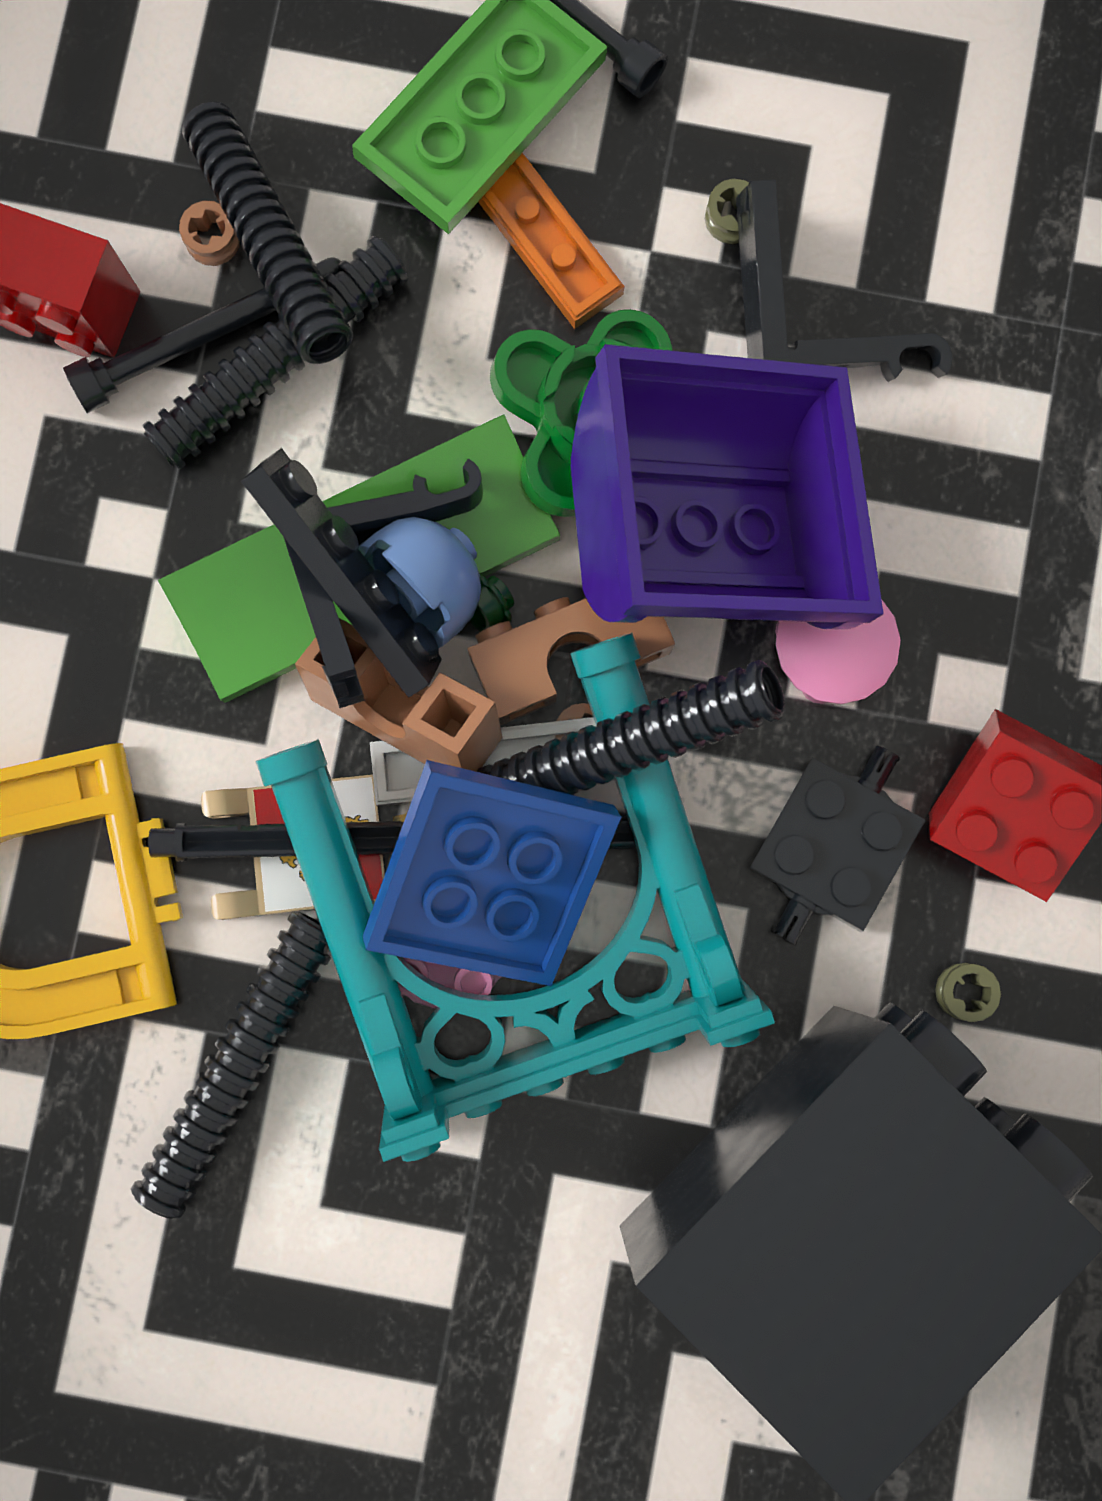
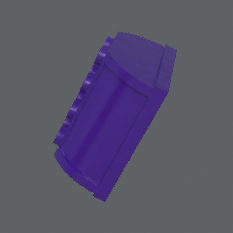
(721, 491)

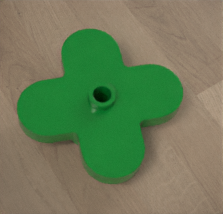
(545, 384)

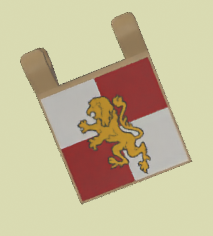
(280, 879)

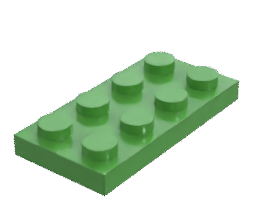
(478, 105)

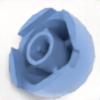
(430, 571)

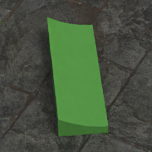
(246, 600)

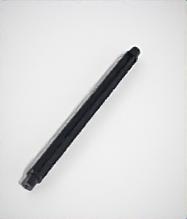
(273, 840)

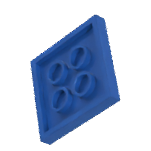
(489, 874)

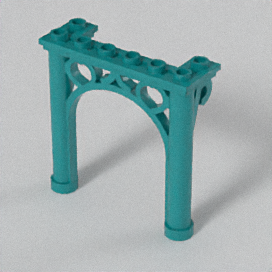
(669, 864)

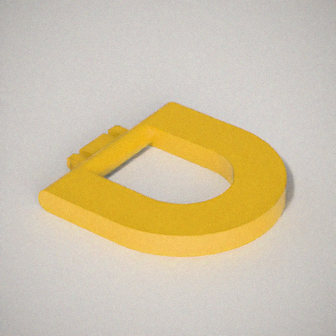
(108, 983)

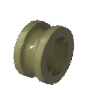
(726, 227)
(980, 977)

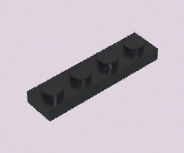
(332, 555)

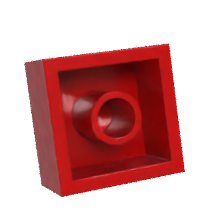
(62, 284)
(1019, 806)

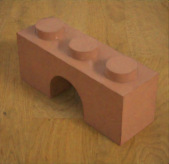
(515, 660)
(435, 724)

